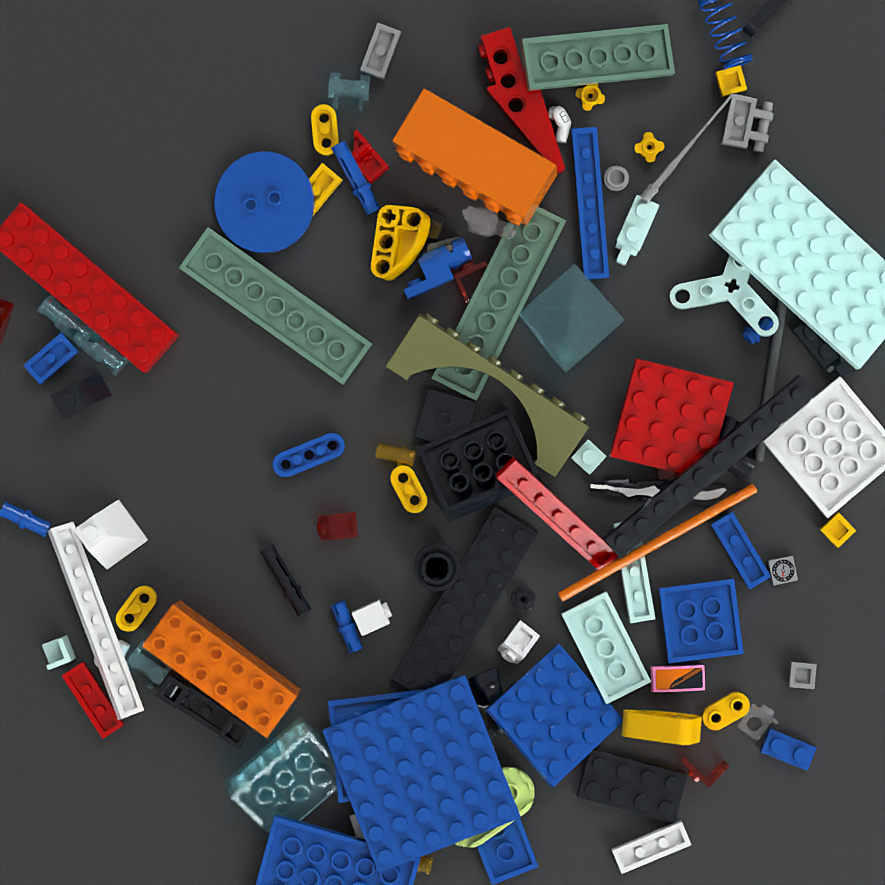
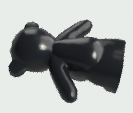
(489, 689)

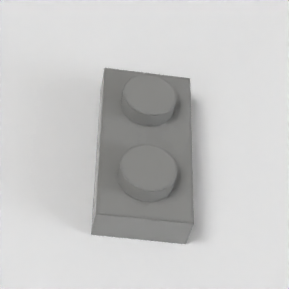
(380, 51)

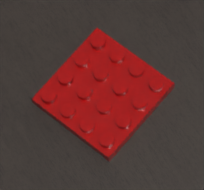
(669, 416)

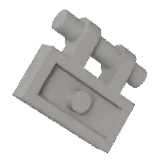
(739, 123)

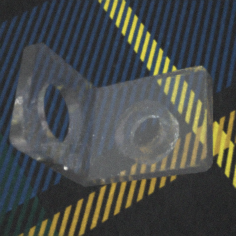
(765, 715)

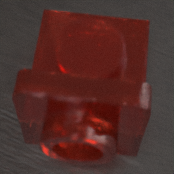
(337, 526)

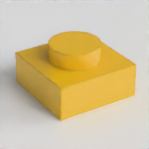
(731, 81)
(837, 530)

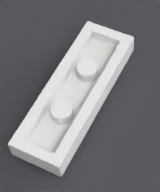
(651, 846)

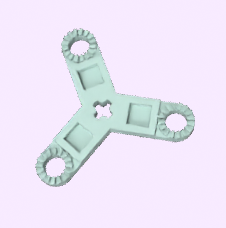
(714, 291)

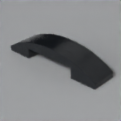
(204, 710)

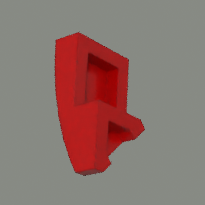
(368, 159)

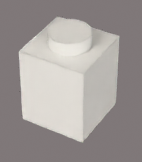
(372, 616)

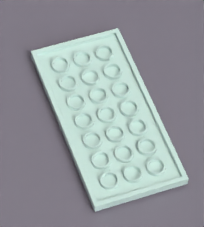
(809, 262)

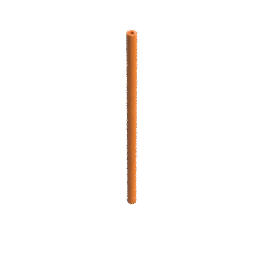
(657, 542)

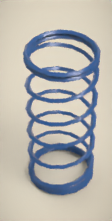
(742, 60)

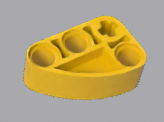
(406, 240)
(662, 726)

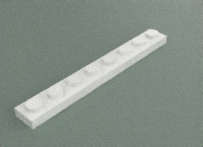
(95, 620)

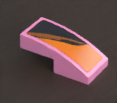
(677, 678)

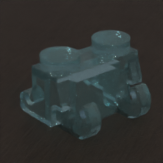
(349, 89)
(147, 666)

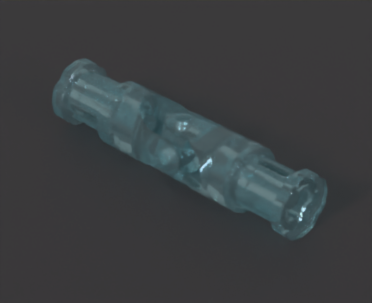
(70, 324)

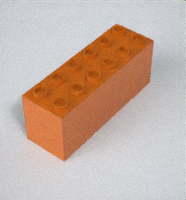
(474, 158)
(222, 668)

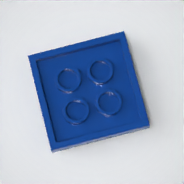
(701, 620)

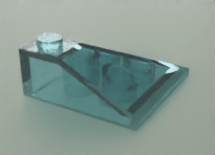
(571, 317)

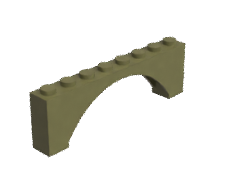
(432, 346)

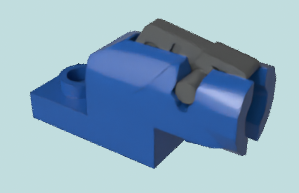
(437, 264)

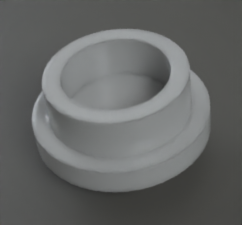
(616, 178)

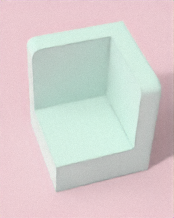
(58, 652)

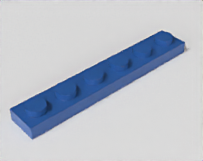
(590, 203)

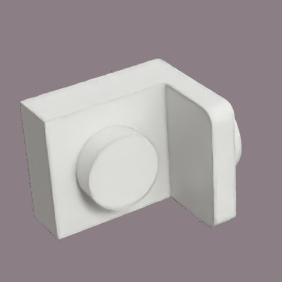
(518, 643)

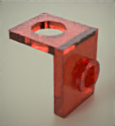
(466, 270)
(696, 775)

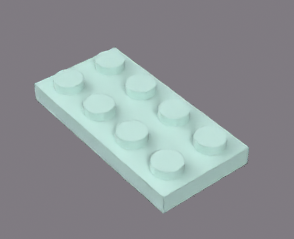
(606, 647)

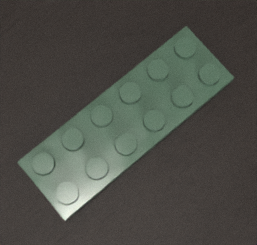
(597, 57)

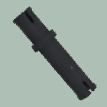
(285, 580)

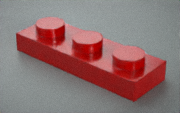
(93, 699)

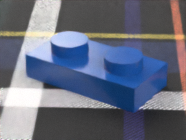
(51, 358)
(788, 749)

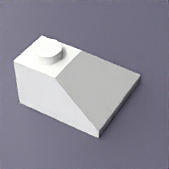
(111, 534)

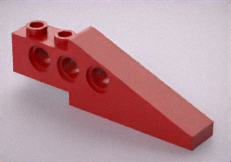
(533, 119)

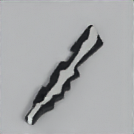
(647, 489)

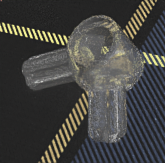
(486, 223)

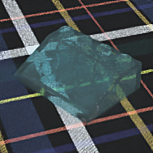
(285, 776)

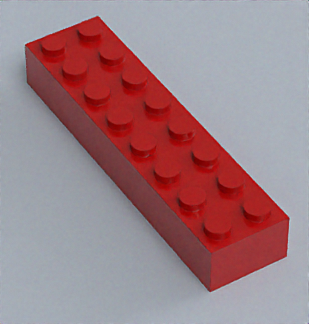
(85, 288)

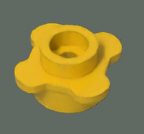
(588, 103)
(648, 139)

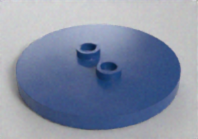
(264, 202)

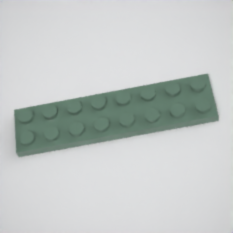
(502, 296)
(275, 305)

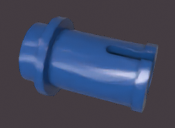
(751, 336)

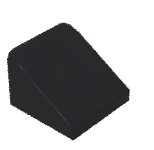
(436, 225)

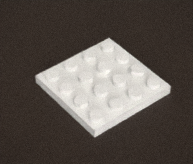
(831, 447)

